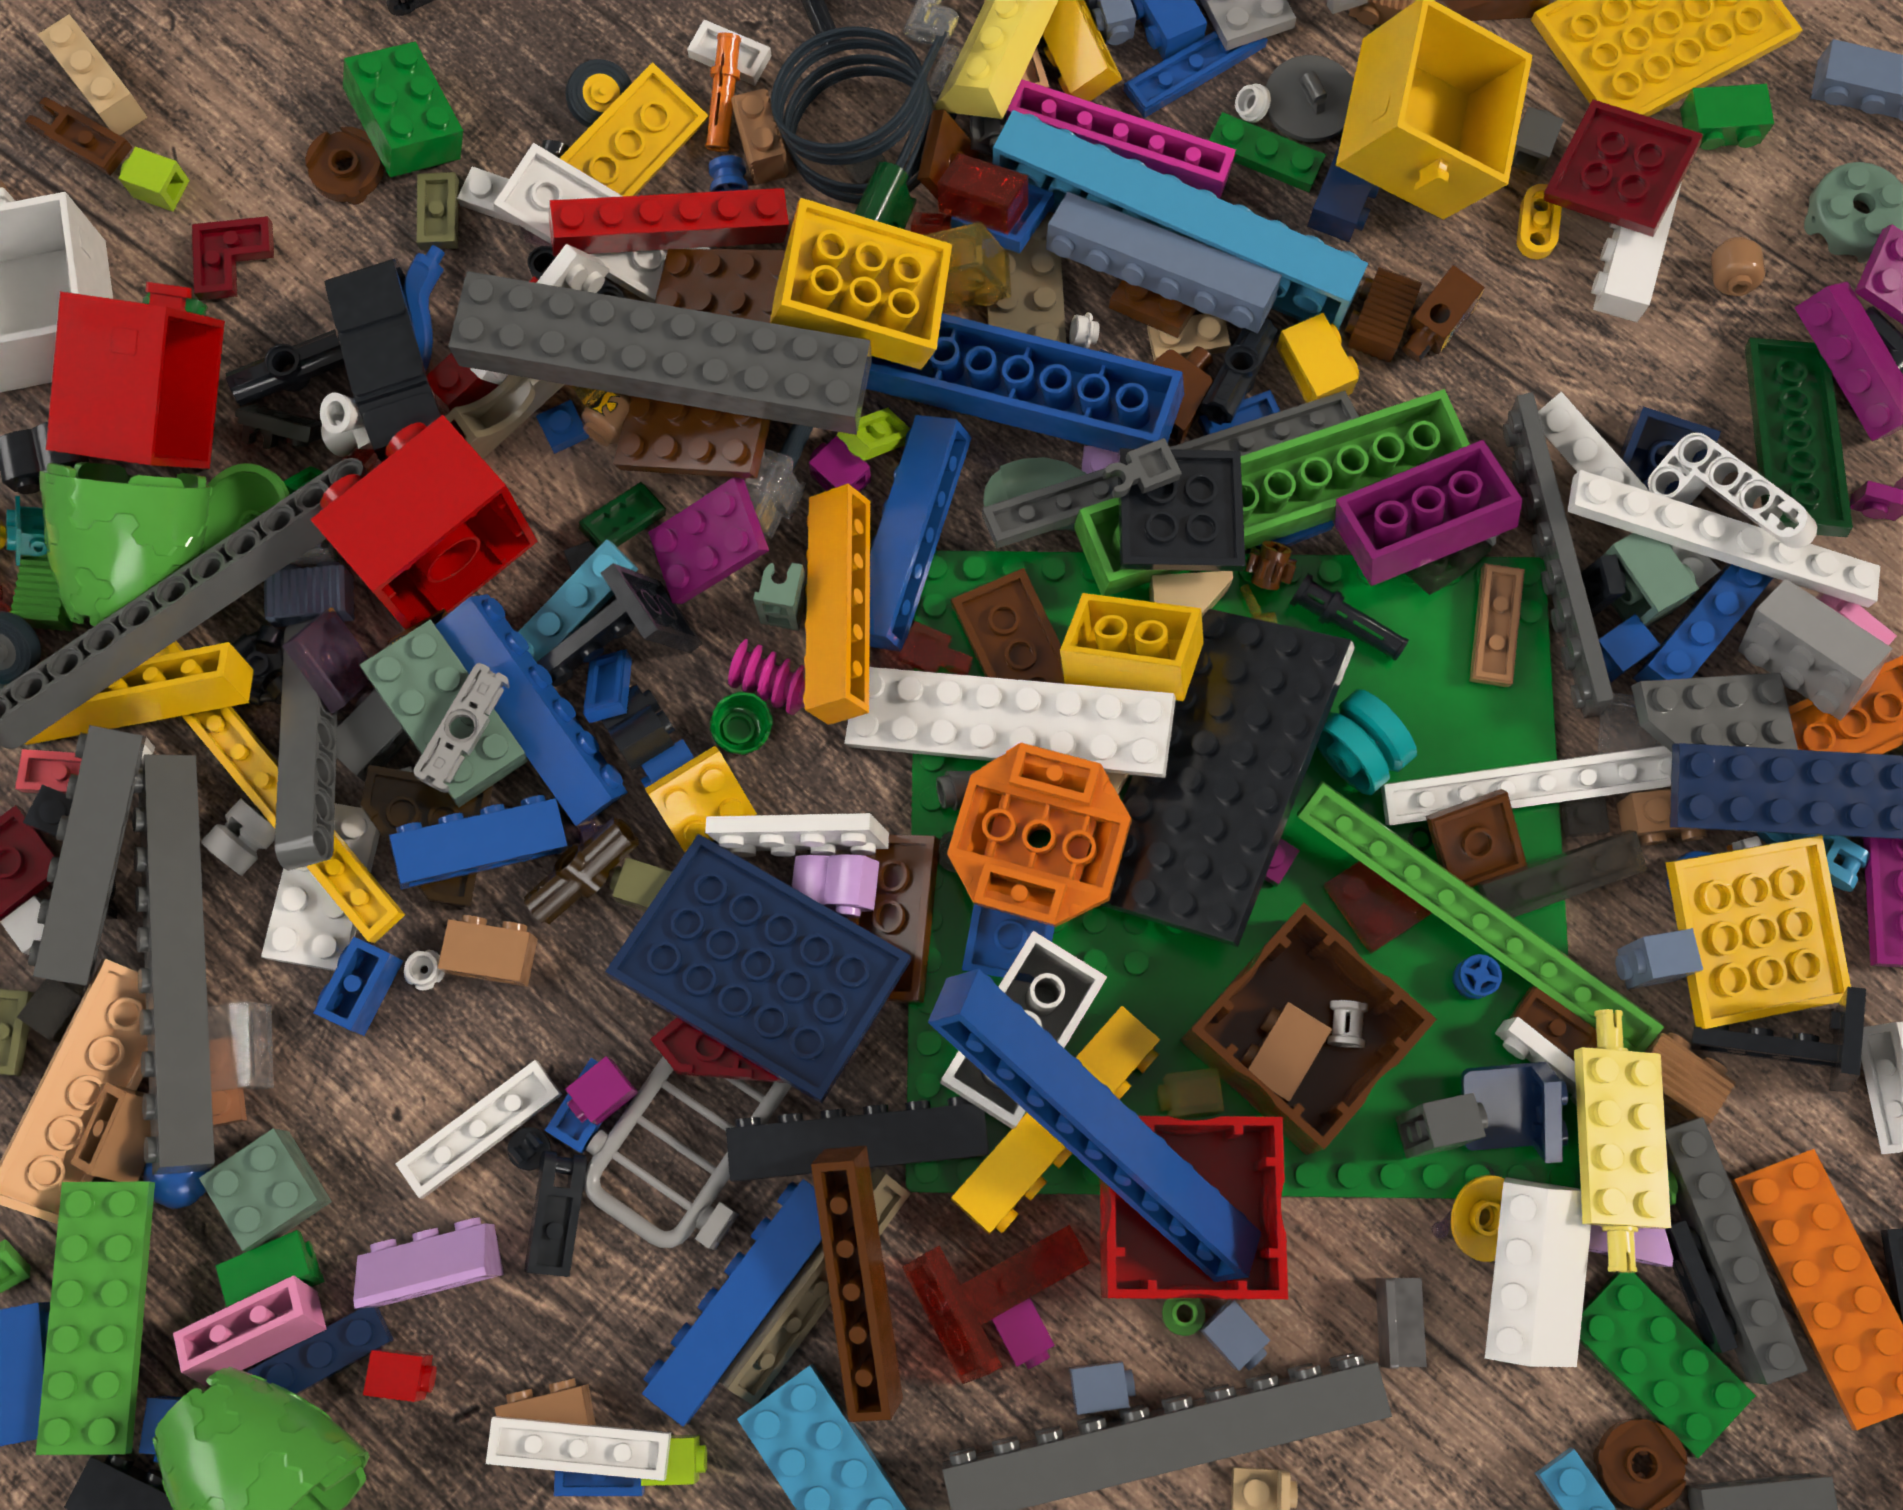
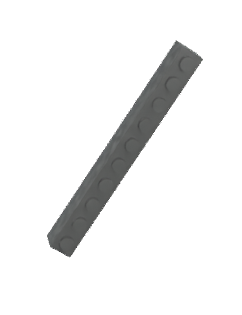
(174, 967)

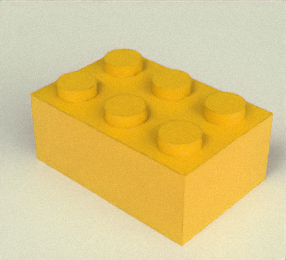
(1132, 645)

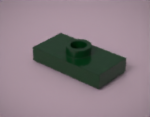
(623, 516)

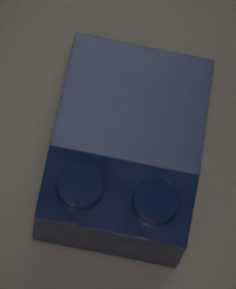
(1653, 437)

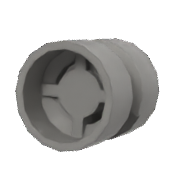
(240, 837)

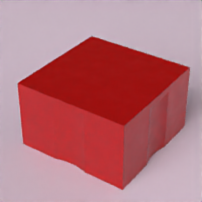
(1247, 1167)

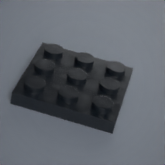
(1189, 521)

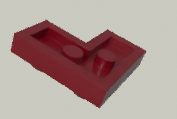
(221, 245)

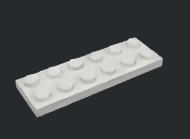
(547, 178)

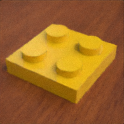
(698, 791)

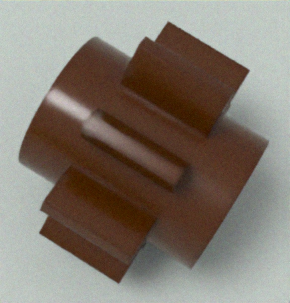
(1271, 565)

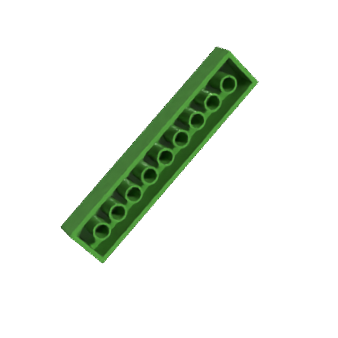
(1298, 480)

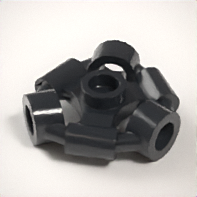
(263, 664)

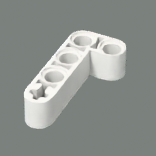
(1740, 493)

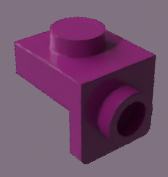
(1879, 500)

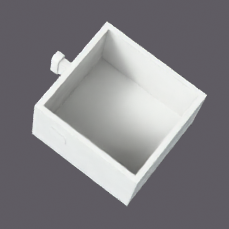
(43, 251)

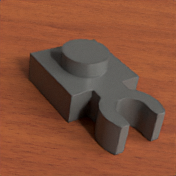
(1147, 466)

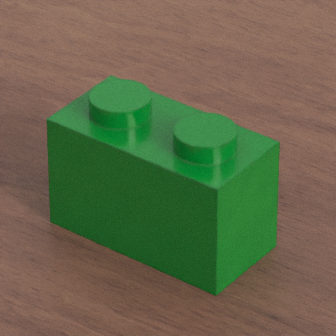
(1728, 115)

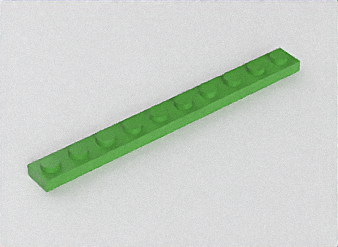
(1473, 914)

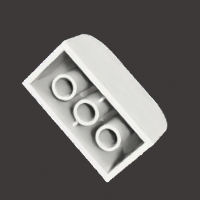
(1053, 1000)

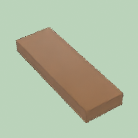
(1497, 625)

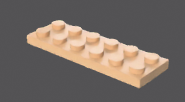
(96, 1049)

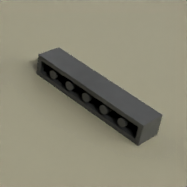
(88, 855)
(1728, 1249)

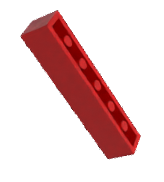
(669, 221)

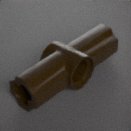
(581, 870)

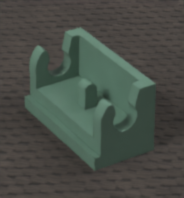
(782, 603)

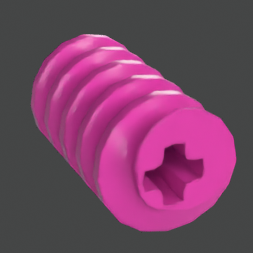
(767, 678)

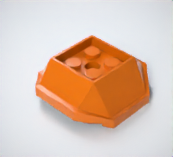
(1030, 793)

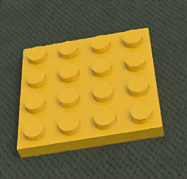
(1761, 930)

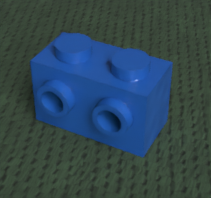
(357, 986)

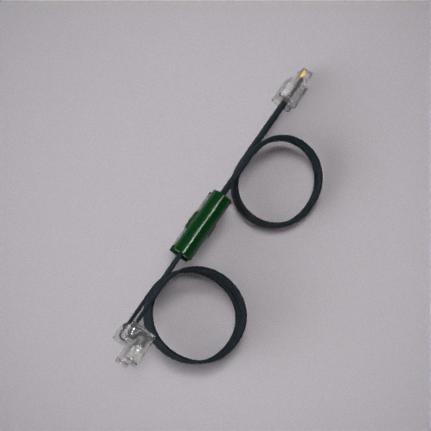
(885, 196)

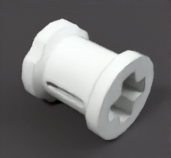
(1356, 1011)

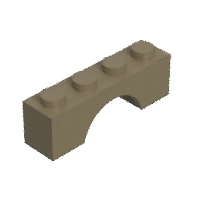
(500, 412)

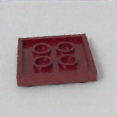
(1623, 167)

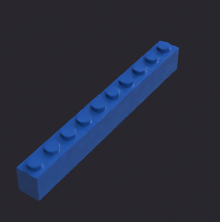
(1094, 1124)

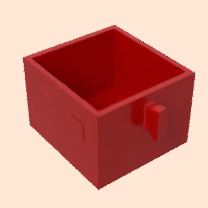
(135, 379)

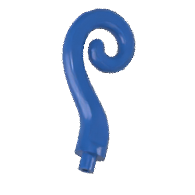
(418, 285)

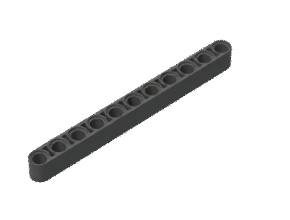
(165, 611)

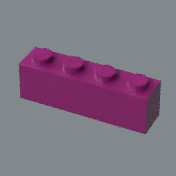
(1856, 357)

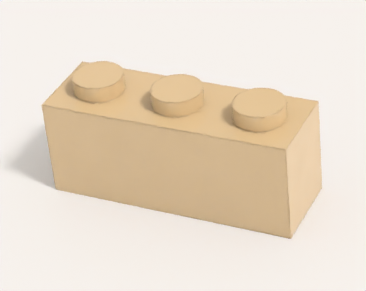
(92, 75)

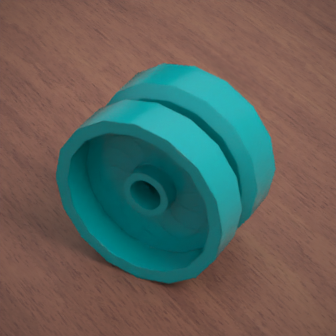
(1365, 742)

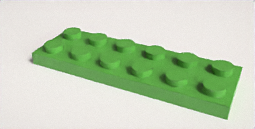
(96, 1319)

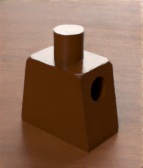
(1195, 383)

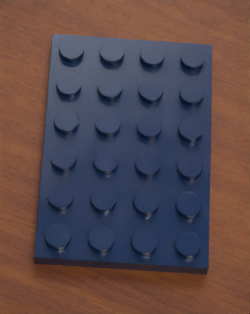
(759, 967)

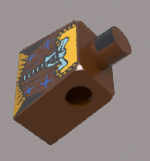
(1442, 314)

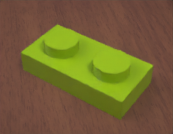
(876, 434)

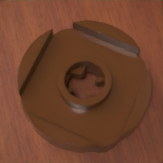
(346, 185)
(1615, 1462)

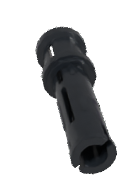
(1391, 645)

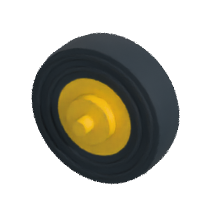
(594, 88)

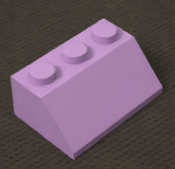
(427, 1264)

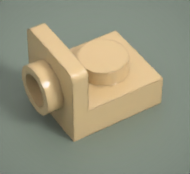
(1262, 1489)

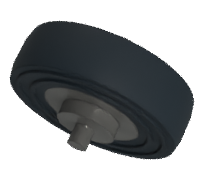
(18, 647)

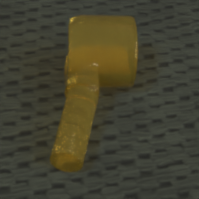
(1255, 610)

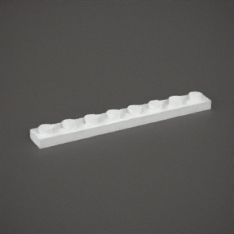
(1722, 538)
(1532, 783)

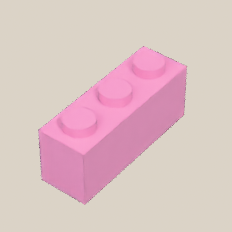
(250, 1330)

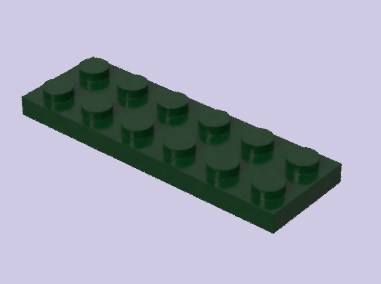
(1798, 430)

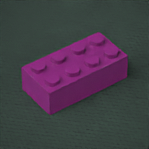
(1427, 512)

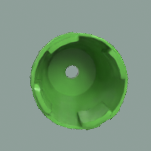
(118, 533)
(255, 1449)

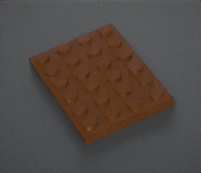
(690, 438)

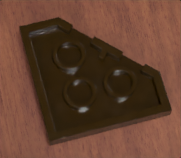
(399, 798)

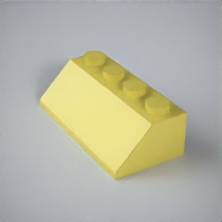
(995, 57)

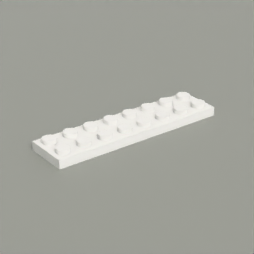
(990, 715)

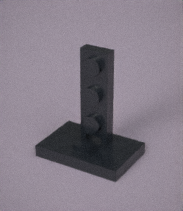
(639, 603)
(1803, 1048)

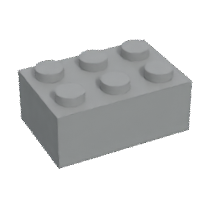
(1813, 649)

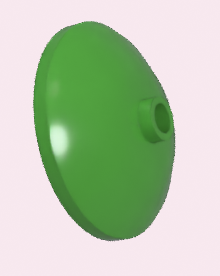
(239, 497)

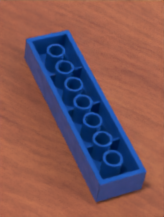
(1039, 386)

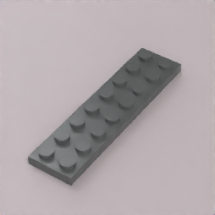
(1555, 546)

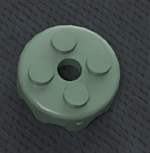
(1838, 221)

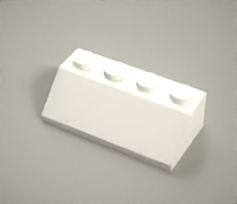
(1538, 1276)

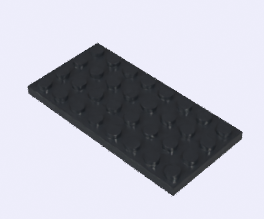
(1230, 777)

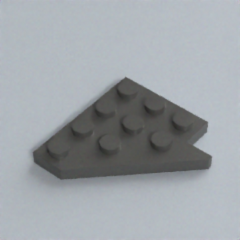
(1716, 711)

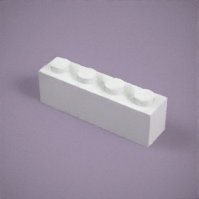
(1630, 269)

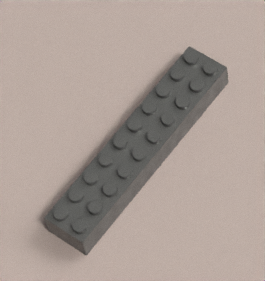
(661, 352)
(1168, 1437)

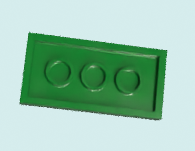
(1661, 1362)

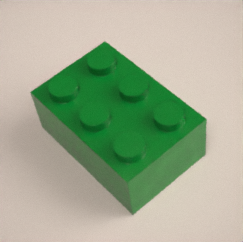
(402, 109)

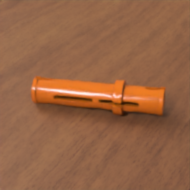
(724, 80)

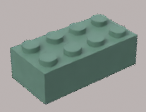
(418, 684)

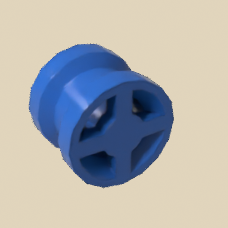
(727, 173)
(1484, 973)

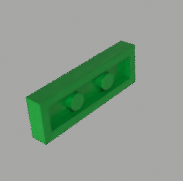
(1268, 152)

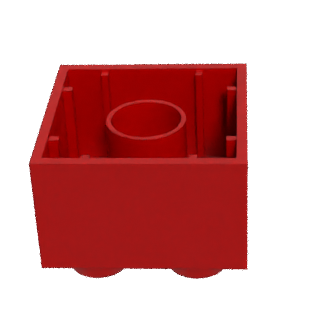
(425, 523)

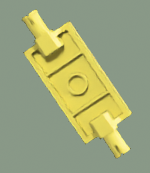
(1621, 1140)

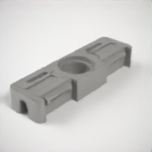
(444, 751)

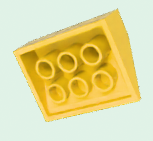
(863, 282)

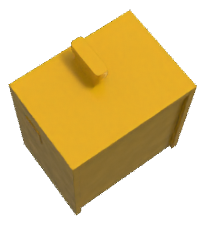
(1434, 109)

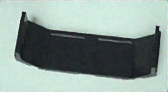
(381, 351)

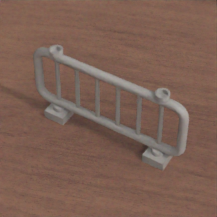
(711, 1221)

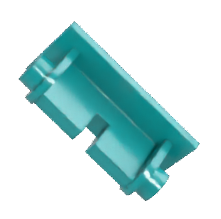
(25, 531)

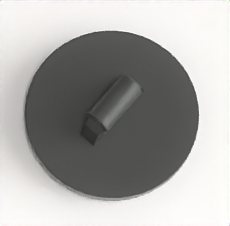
(1309, 98)

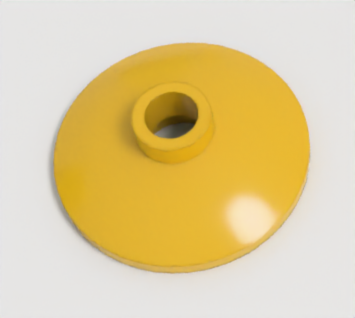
(1474, 1235)

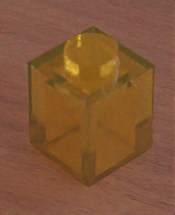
(1191, 1094)

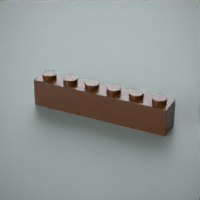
(857, 1283)

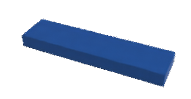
(1185, 72)

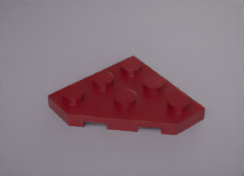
(700, 1055)

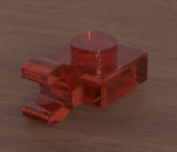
(930, 649)

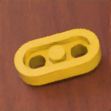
(1538, 224)

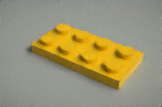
(637, 133)

